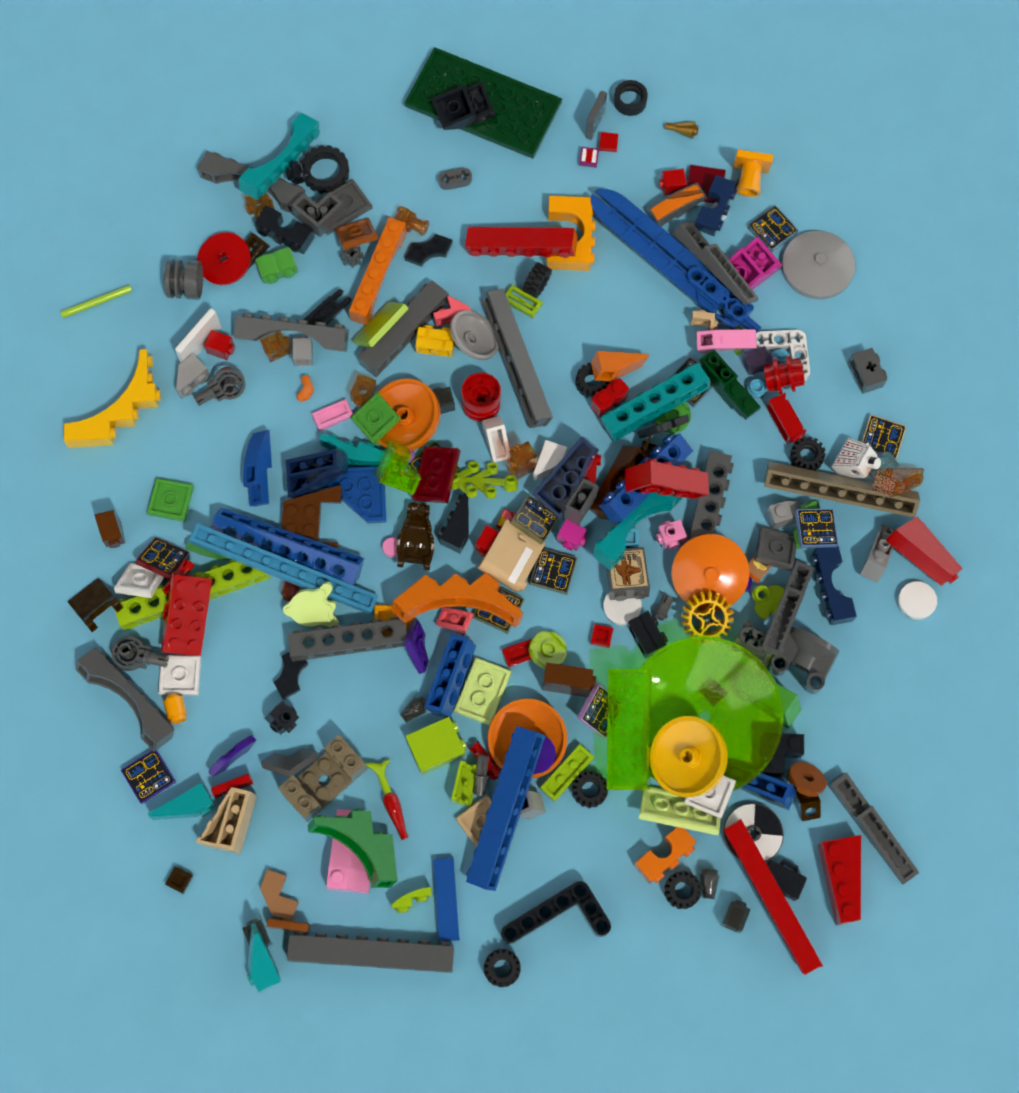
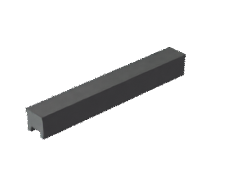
(516, 359)

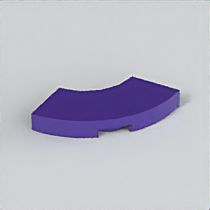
(232, 755)

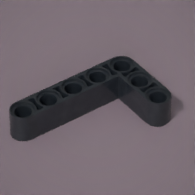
(556, 911)

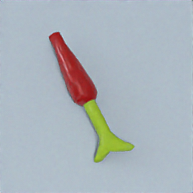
(390, 799)

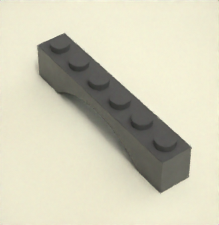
(219, 170)
(253, 329)
(99, 671)

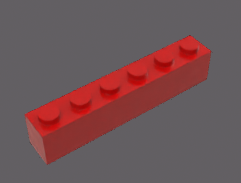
(521, 241)

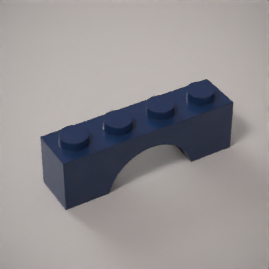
(838, 607)

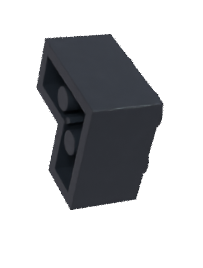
(789, 747)

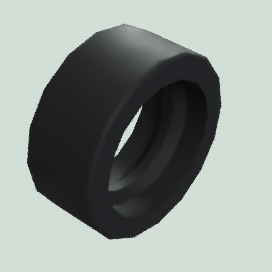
(634, 86)

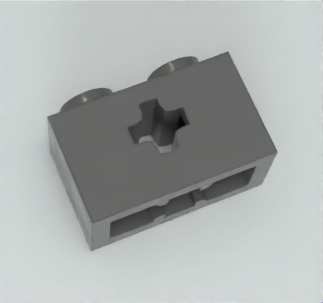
(862, 364)

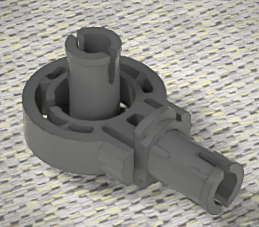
(223, 387)
(133, 655)

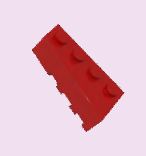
(667, 479)
(843, 877)

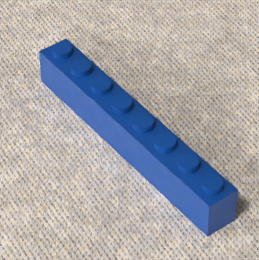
(505, 808)

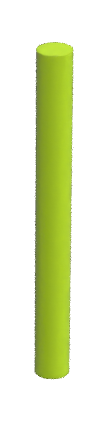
(96, 301)

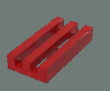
(240, 782)

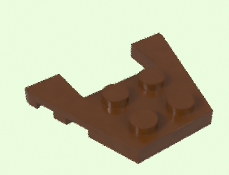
(303, 513)

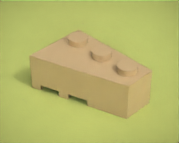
(230, 823)

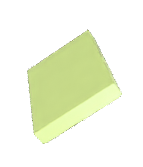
(482, 691)

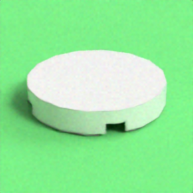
(917, 600)
(621, 611)

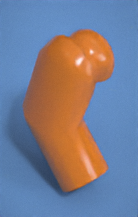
(307, 390)

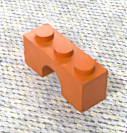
(652, 867)

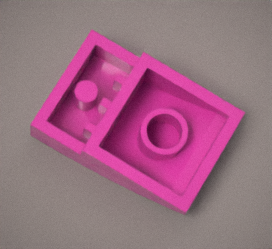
(755, 263)

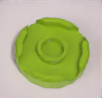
(547, 648)

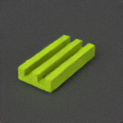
(535, 309)

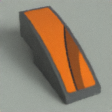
(677, 204)

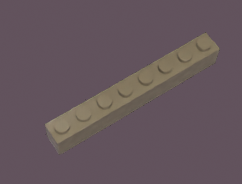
(838, 489)

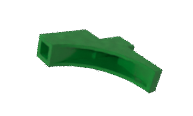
(356, 833)

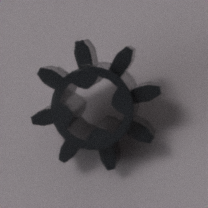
(297, 172)

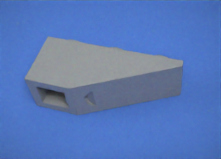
(878, 555)

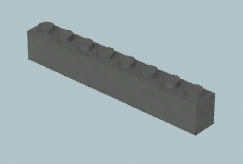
(369, 953)

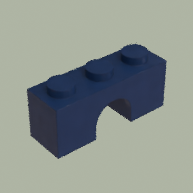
(722, 192)

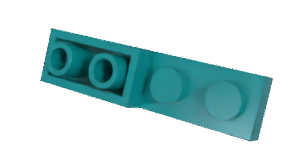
(363, 456)

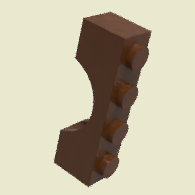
(627, 457)

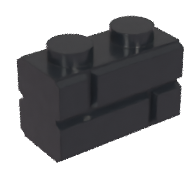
(647, 634)

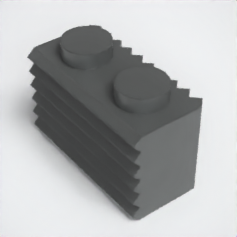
(580, 501)

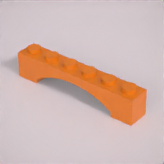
(367, 293)

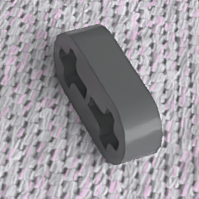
(455, 178)

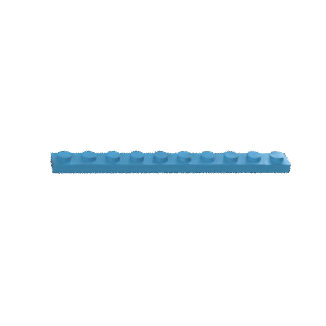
(281, 567)

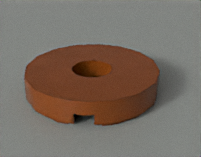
(802, 770)

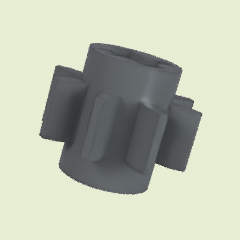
(355, 260)

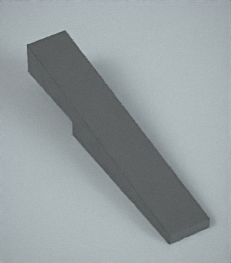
(715, 261)
(787, 608)
(873, 827)

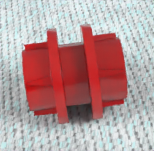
(784, 374)

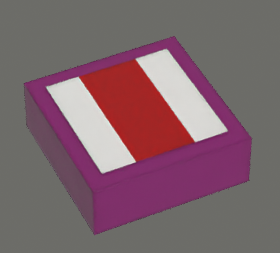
(589, 157)

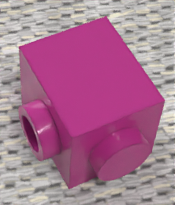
(572, 536)

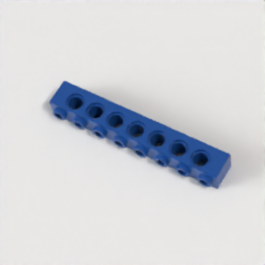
(297, 544)

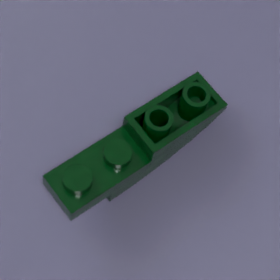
(727, 385)

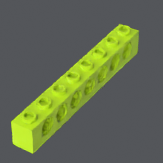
(221, 587)

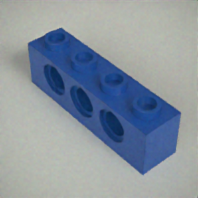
(450, 676)

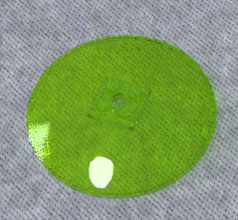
(728, 684)

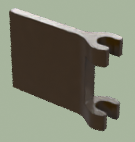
(92, 602)

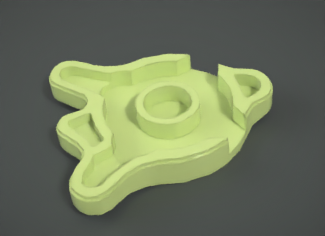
(312, 607)

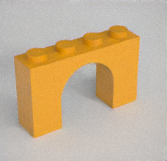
(579, 212)

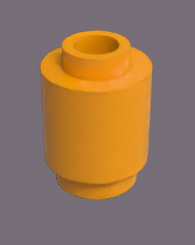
(175, 708)

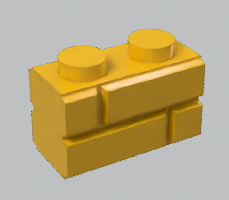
(435, 341)

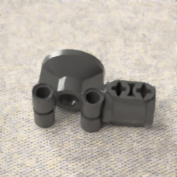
(800, 649)

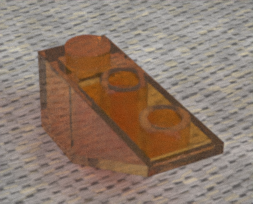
(897, 480)

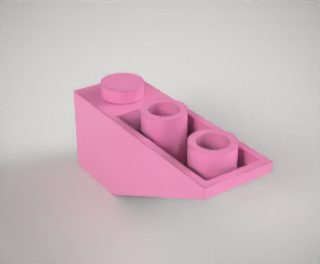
(725, 340)

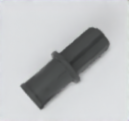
(481, 775)

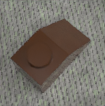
(110, 529)

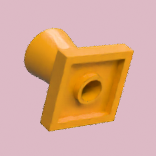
(752, 166)

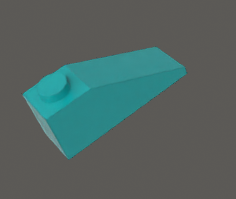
(189, 804)
(260, 962)

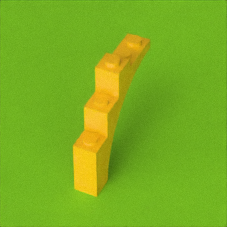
(101, 428)

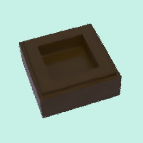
(179, 880)

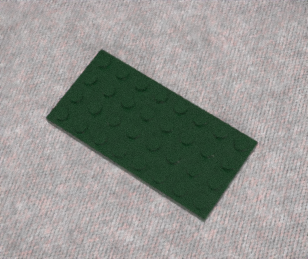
(520, 109)

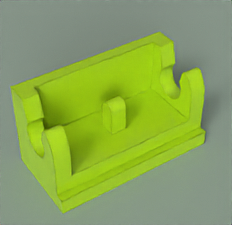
(464, 784)

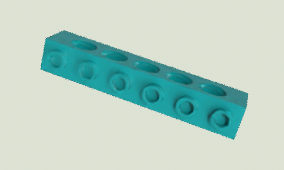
(683, 392)

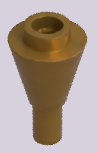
(687, 129)

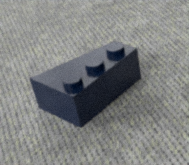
(314, 471)

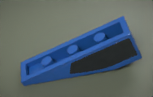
(771, 790)

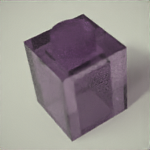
(756, 359)

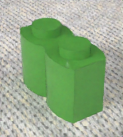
(277, 265)

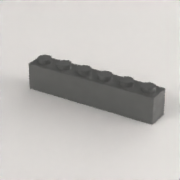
(419, 313)

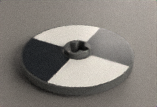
(765, 824)

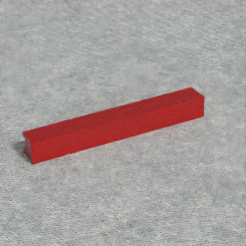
(772, 897)

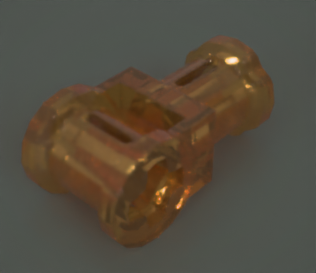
(411, 221)

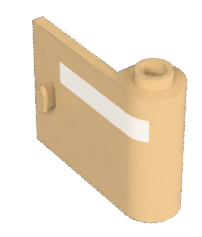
(511, 558)

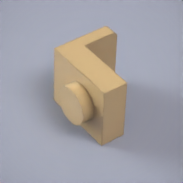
(704, 319)

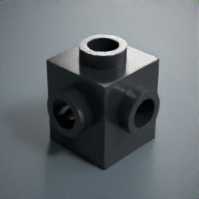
(282, 718)

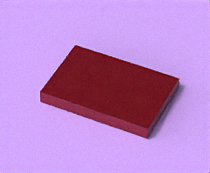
(436, 474)

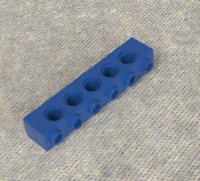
(612, 504)

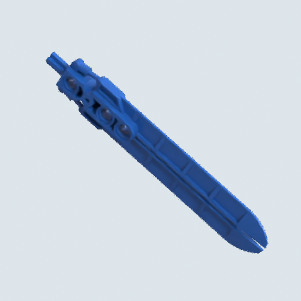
(693, 267)

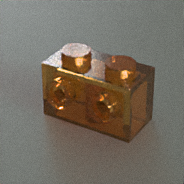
(521, 460)

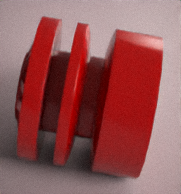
(481, 397)

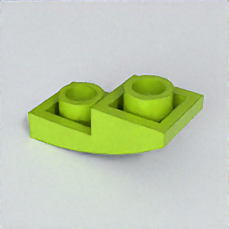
(405, 902)

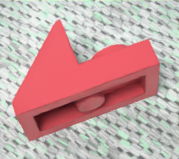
(445, 316)
(454, 620)

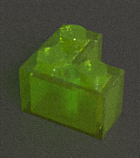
(394, 469)

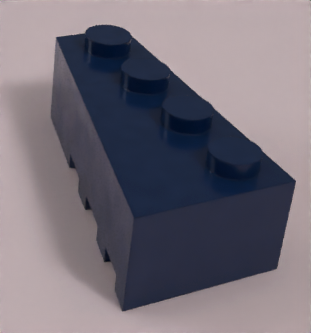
(566, 476)

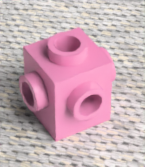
(671, 534)

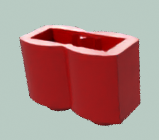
(610, 397)

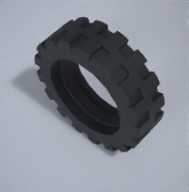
(326, 153)

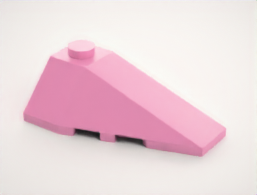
(345, 869)

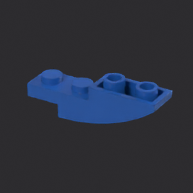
(255, 468)

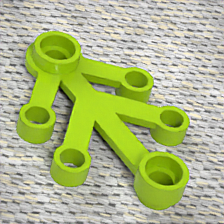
(479, 481)

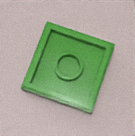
(375, 418)
(170, 500)

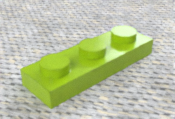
(567, 772)

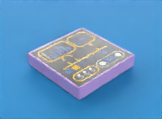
(595, 711)

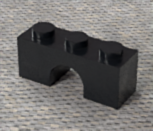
(296, 238)

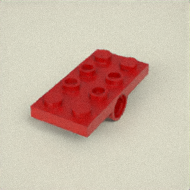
(186, 615)

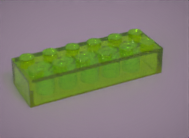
(629, 729)

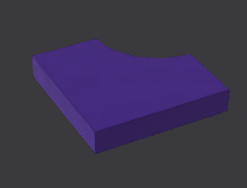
(415, 646)

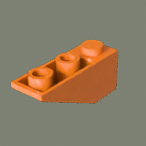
(613, 365)

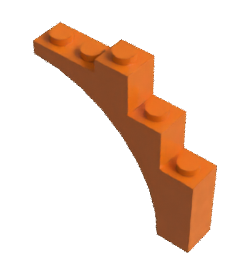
(456, 591)

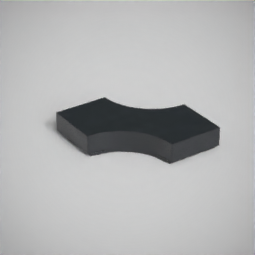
(421, 252)
(652, 430)
(287, 683)

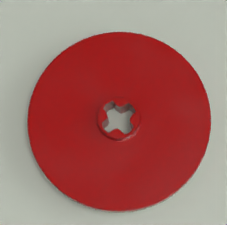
(229, 270)

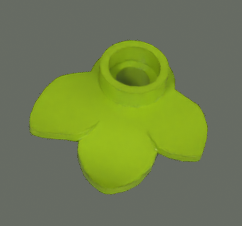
(769, 603)

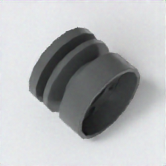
(183, 279)

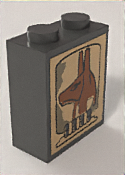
(629, 576)

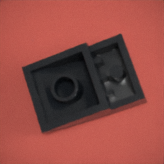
(464, 107)

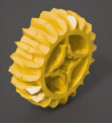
(709, 610)

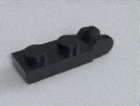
(328, 309)

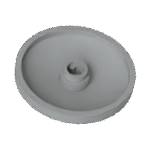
(818, 265)

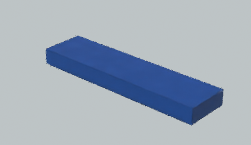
(446, 900)

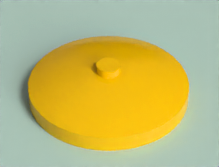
(688, 756)

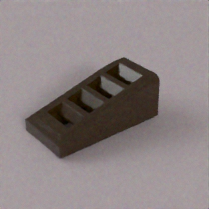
(263, 246)

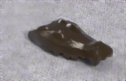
(415, 539)

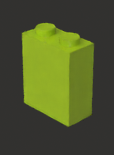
(436, 745)

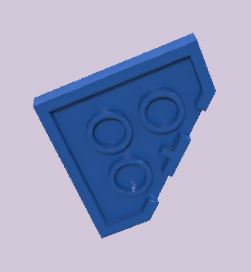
(363, 493)

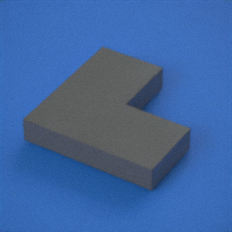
(289, 765)

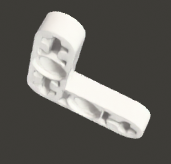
(793, 345)

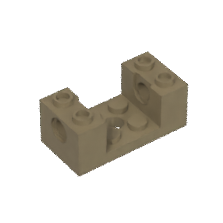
(339, 764)

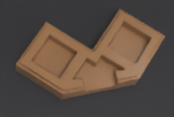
(271, 890)

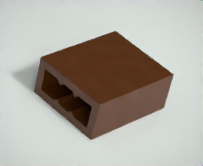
(568, 680)

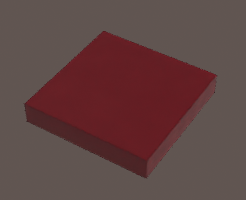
(704, 177)

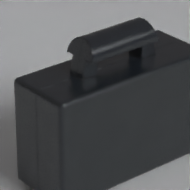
(789, 881)

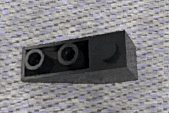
(457, 530)

